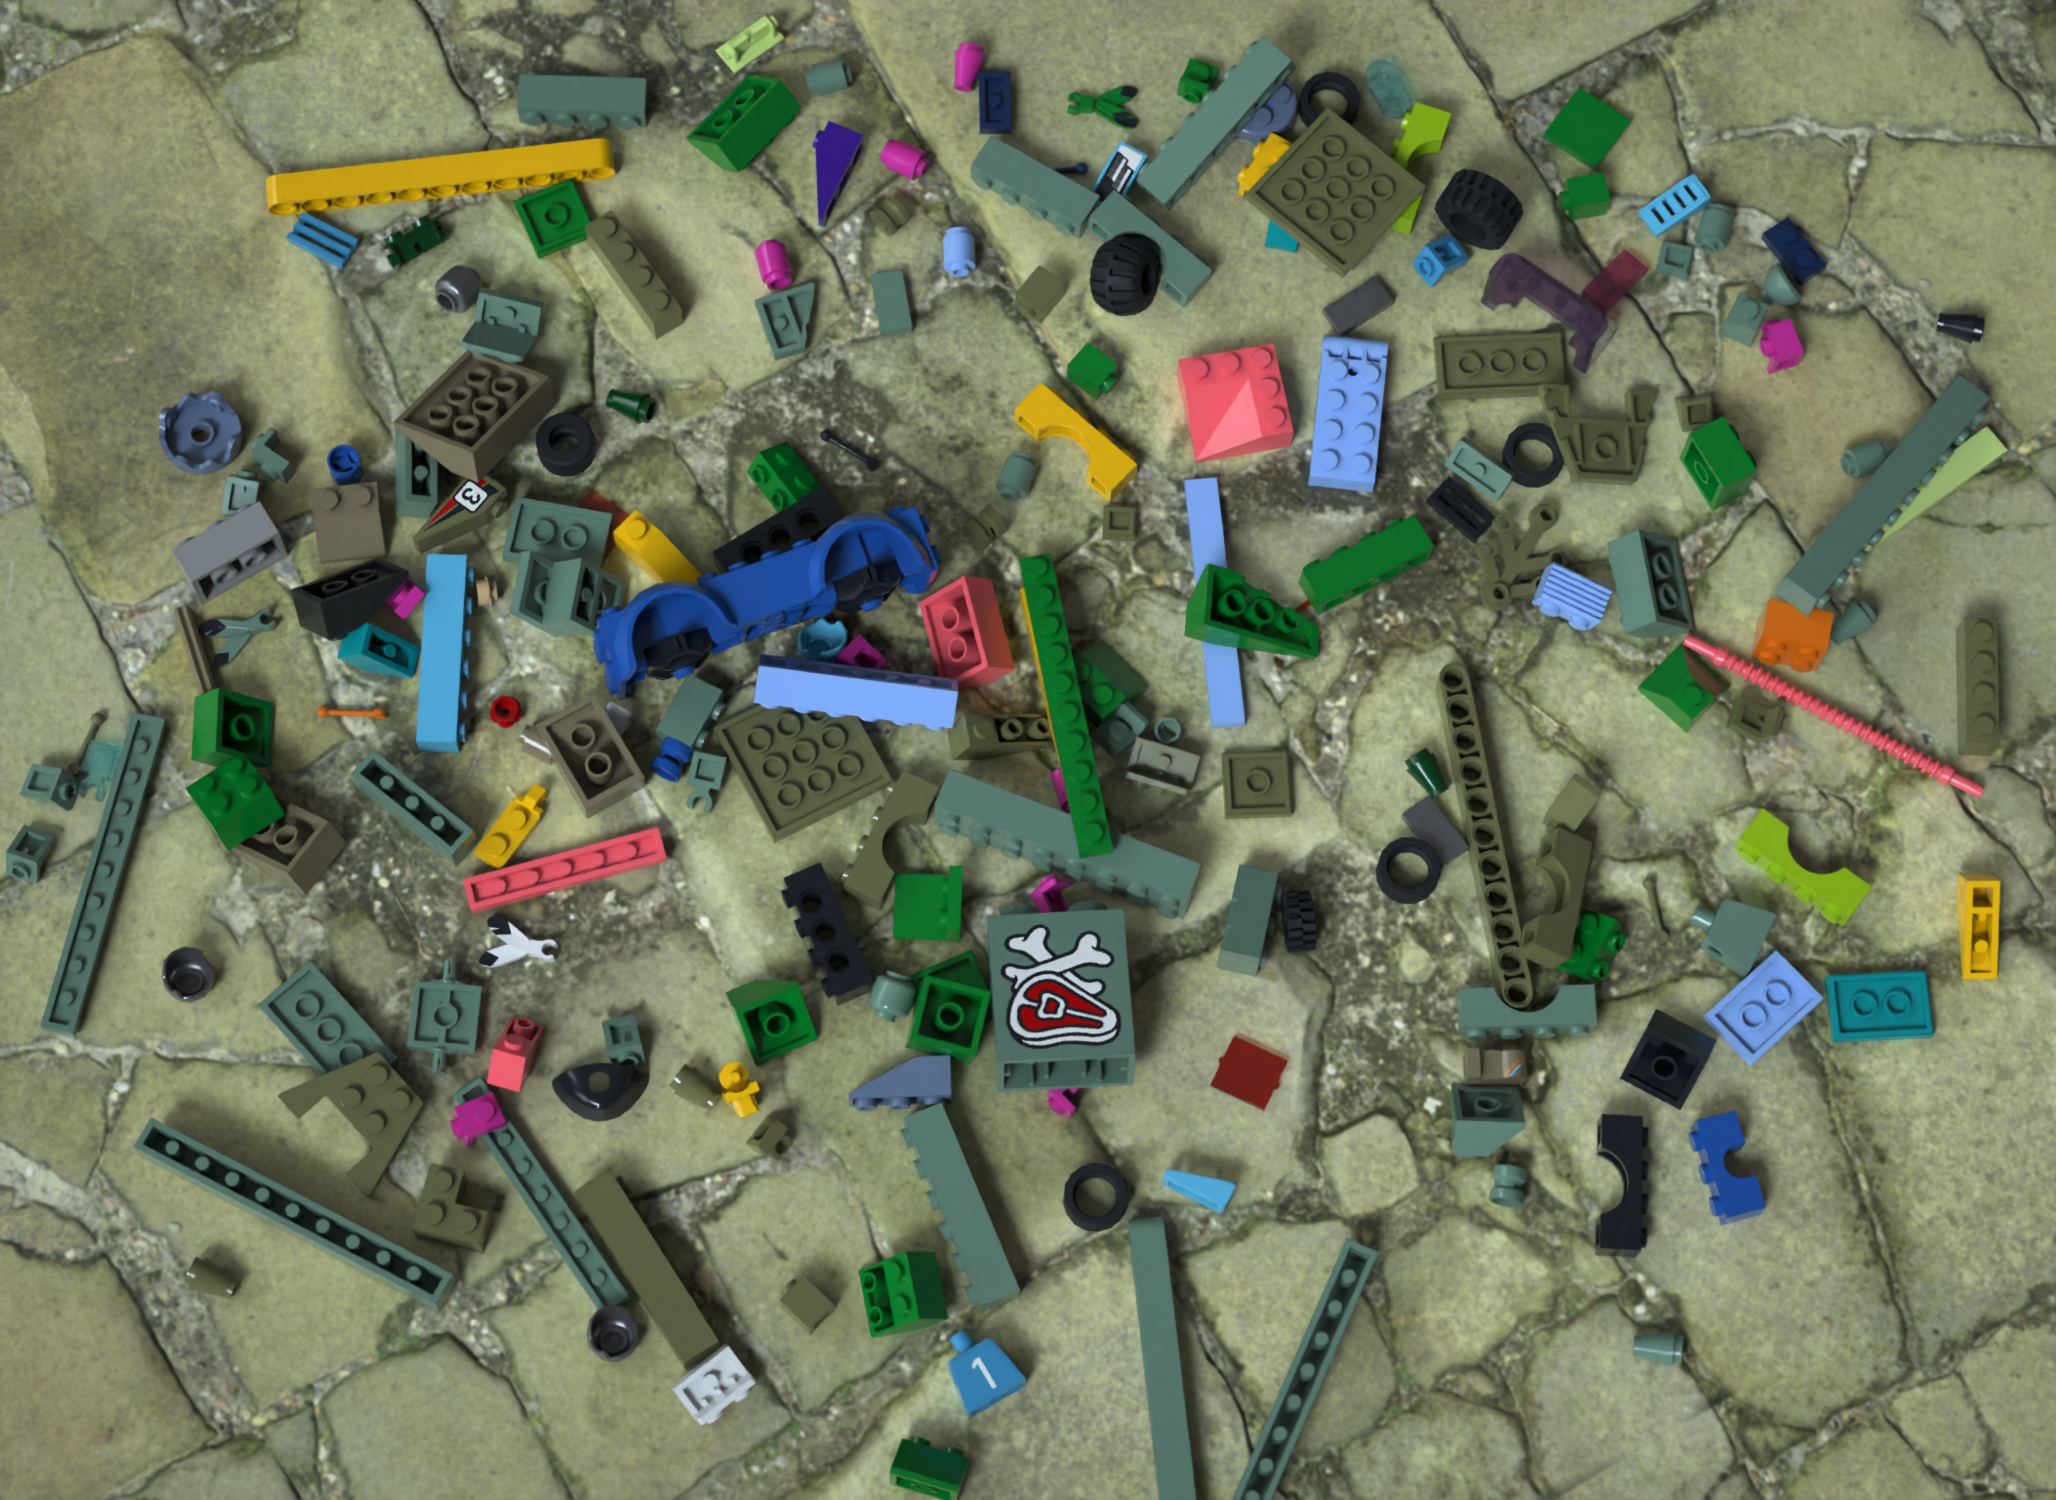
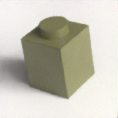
(1039, 294)
(805, 1304)

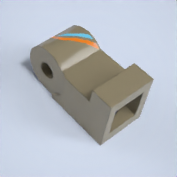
(1493, 1067)

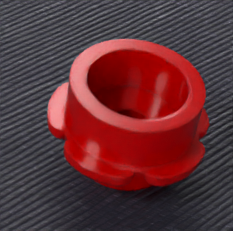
(505, 703)

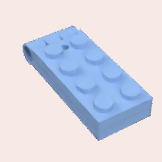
(1348, 413)

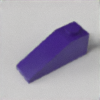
(836, 158)

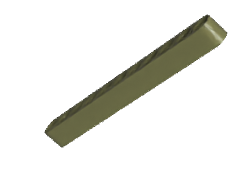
(1488, 823)

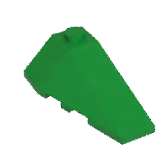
(1237, 615)

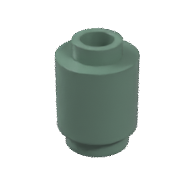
(828, 77)
(1714, 228)
(1864, 458)
(1016, 476)

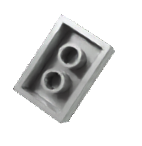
(230, 552)

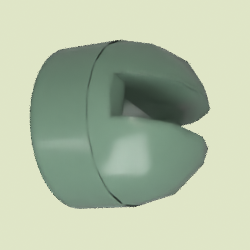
(1172, 725)

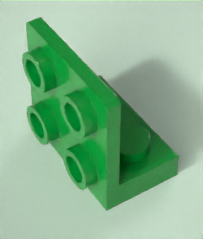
(928, 906)

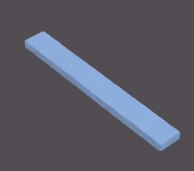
(1206, 548)

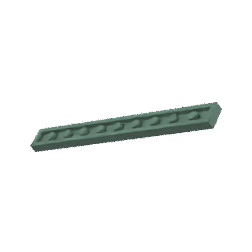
(103, 875)

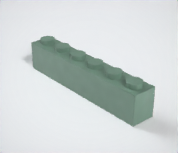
(1215, 123)
(960, 1207)

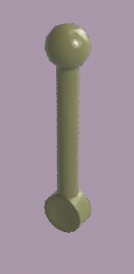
(74, 768)
(1661, 936)

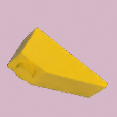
(653, 550)
(1978, 924)

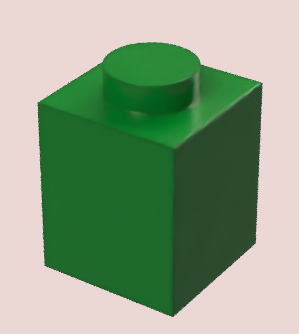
(1585, 196)
(1093, 371)

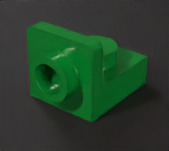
(1197, 80)

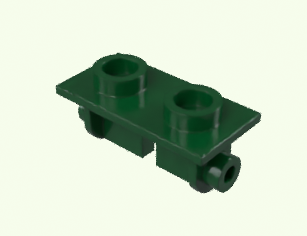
(424, 233)

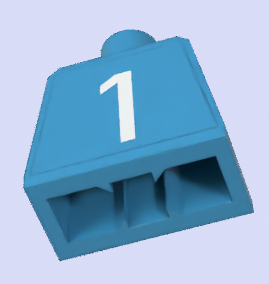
(982, 1373)

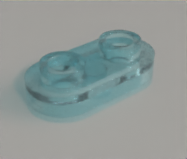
(1389, 91)

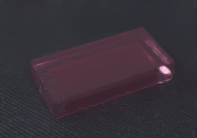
(1615, 280)

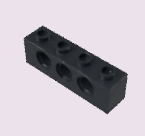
(786, 524)
(814, 885)

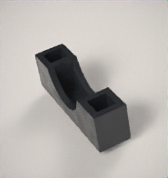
(1621, 1143)

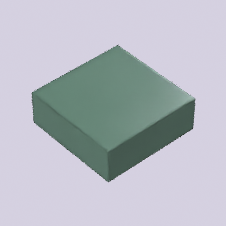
(1674, 260)

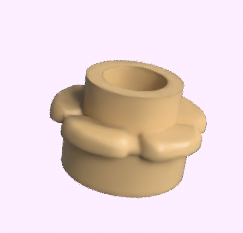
(486, 592)

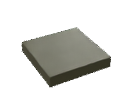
(1256, 784)

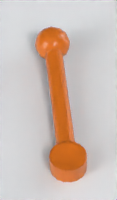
(323, 712)

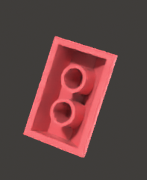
(967, 632)

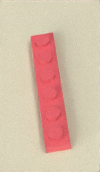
(564, 870)

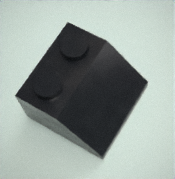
(1668, 1059)

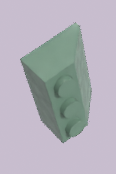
(1650, 585)

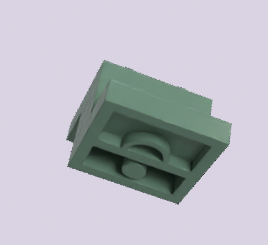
(563, 594)

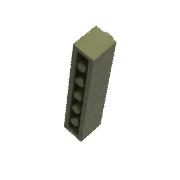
(647, 1268)

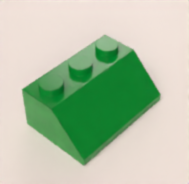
(745, 122)

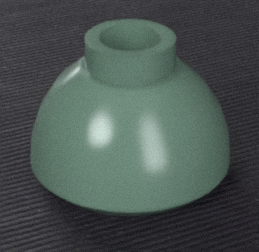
(1780, 287)

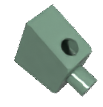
(1734, 933)

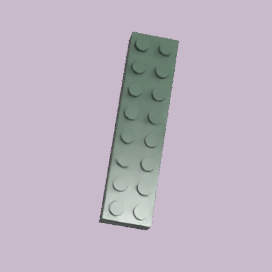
(1048, 840)

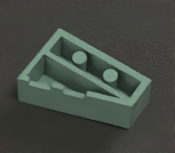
(1249, 921)

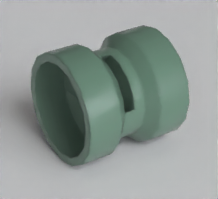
(1508, 1185)

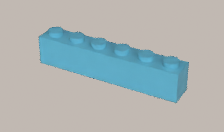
(443, 653)

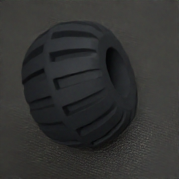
(1124, 276)

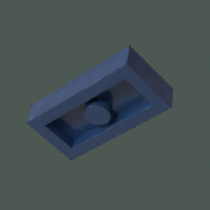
(994, 102)
(1793, 251)

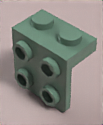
(504, 326)

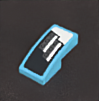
(1120, 171)

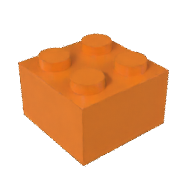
(1791, 637)

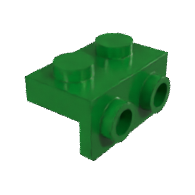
(782, 476)
(1596, 946)

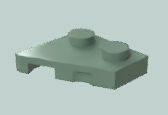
(787, 319)

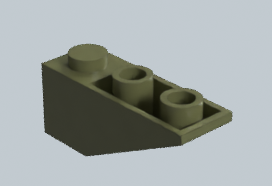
(998, 735)

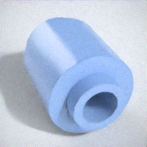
(959, 251)

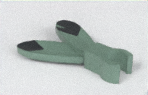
(237, 634)

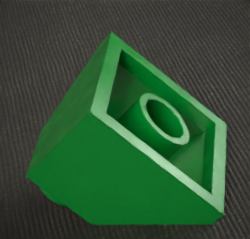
(1683, 687)
(771, 1017)

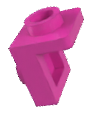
(1049, 896)
(477, 1118)

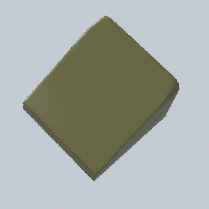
(1694, 411)

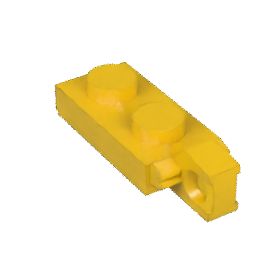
(512, 829)

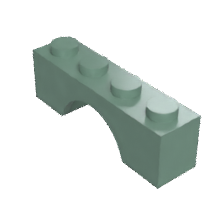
(1182, 271)
(1484, 1014)

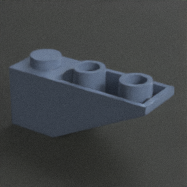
(915, 1082)

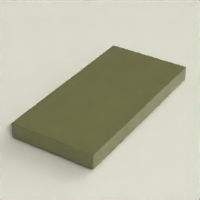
(1497, 365)

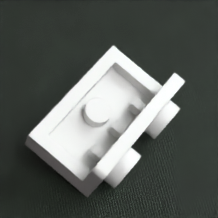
(714, 1385)

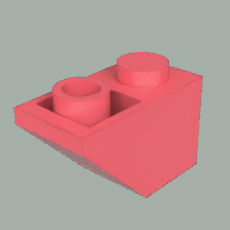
(515, 1054)

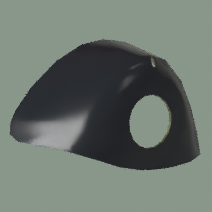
(624, 1090)

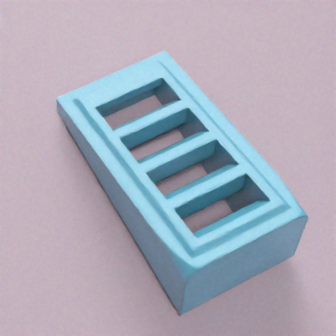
(1693, 206)
(1204, 1190)

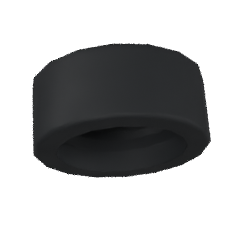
(1328, 81)
(1525, 477)
(1417, 847)
(1106, 1173)

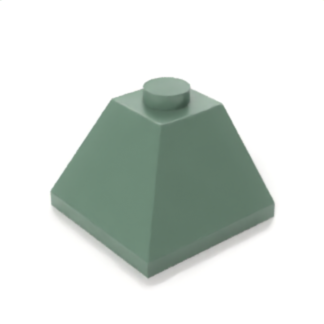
(1484, 1118)

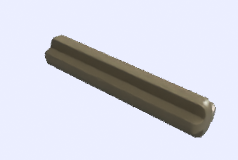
(194, 649)

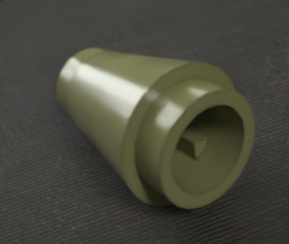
(694, 1087)
(210, 1279)

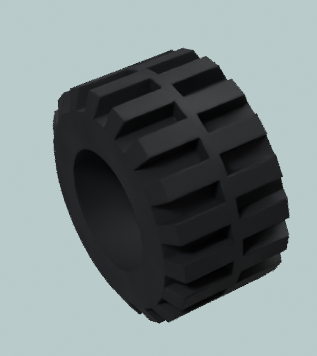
(1479, 209)

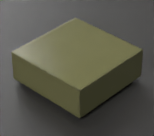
(1119, 523)

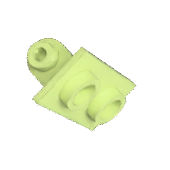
(750, 43)

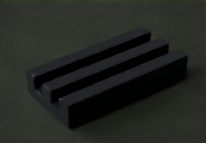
(1452, 518)

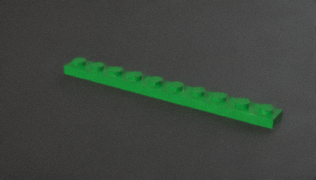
(1065, 706)

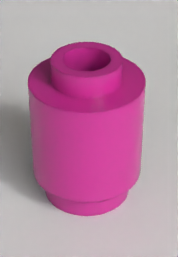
(905, 159)
(774, 264)

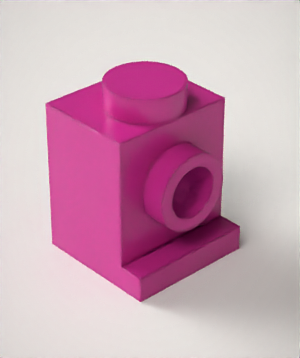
(1780, 345)
(861, 654)

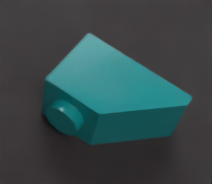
(379, 652)

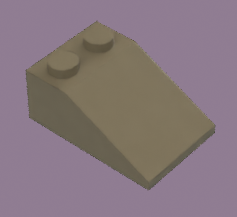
(591, 755)
(293, 847)

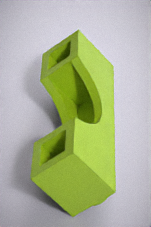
(1423, 136)
(1833, 893)

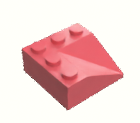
(1234, 403)

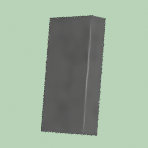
(1357, 306)
(1433, 827)

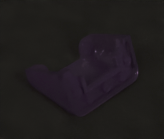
(1519, 278)

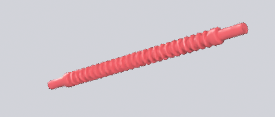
(1946, 774)

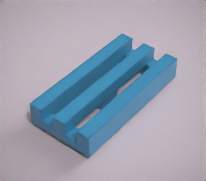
(300, 227)

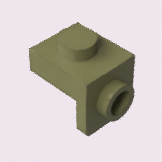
(1755, 720)

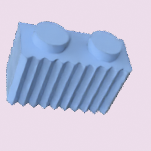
(1571, 597)

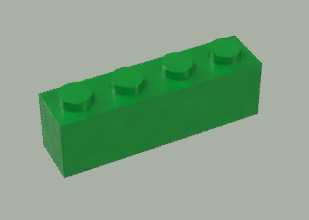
(1365, 564)

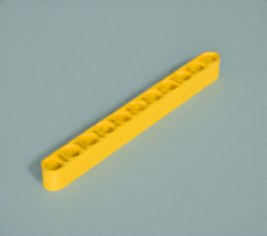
(439, 176)

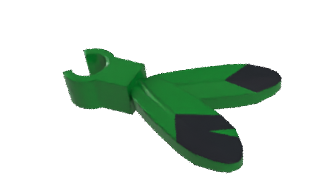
(1107, 106)

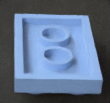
(1763, 1008)

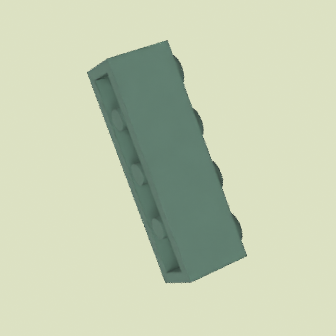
(582, 101)
(1034, 187)
(414, 808)

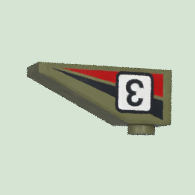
(464, 511)

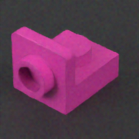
(405, 598)
(1059, 1103)

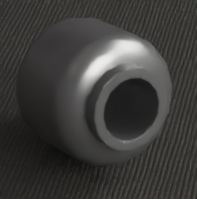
(458, 289)

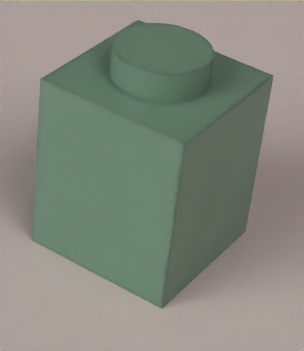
(1744, 319)

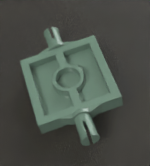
(445, 1017)

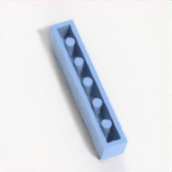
(856, 692)

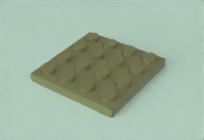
(1335, 192)
(800, 764)

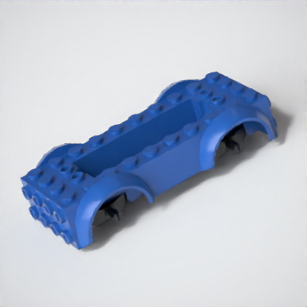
(679, 623)

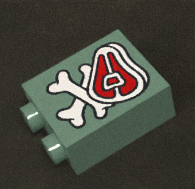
(1060, 998)

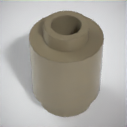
(534, 744)

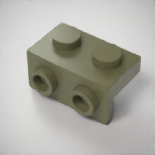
(1162, 767)

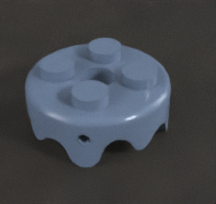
(1274, 117)
(195, 413)

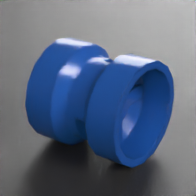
(342, 459)
(671, 759)

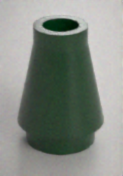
(633, 405)
(1426, 771)

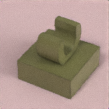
(767, 1136)

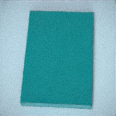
(1878, 1006)

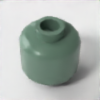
(892, 995)

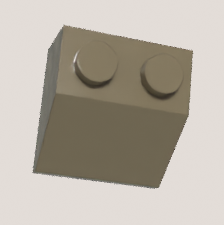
(349, 522)

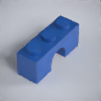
(1731, 1197)

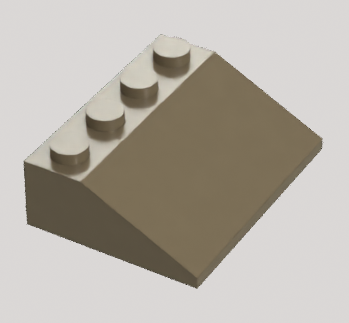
(476, 413)

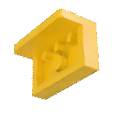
(1265, 156)

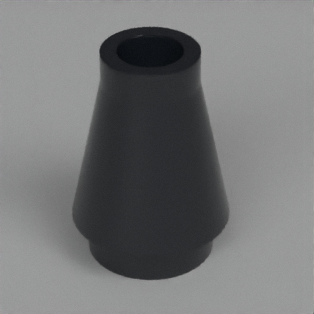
(1962, 326)

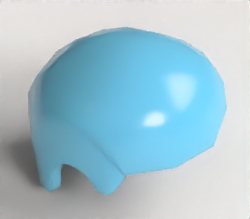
(822, 640)

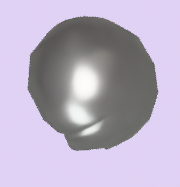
(187, 974)
(612, 1333)

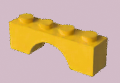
(1047, 415)

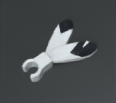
(517, 945)

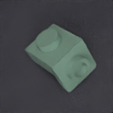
(270, 462)

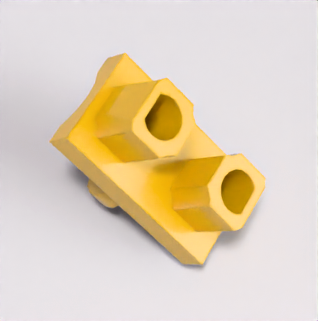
(739, 1088)

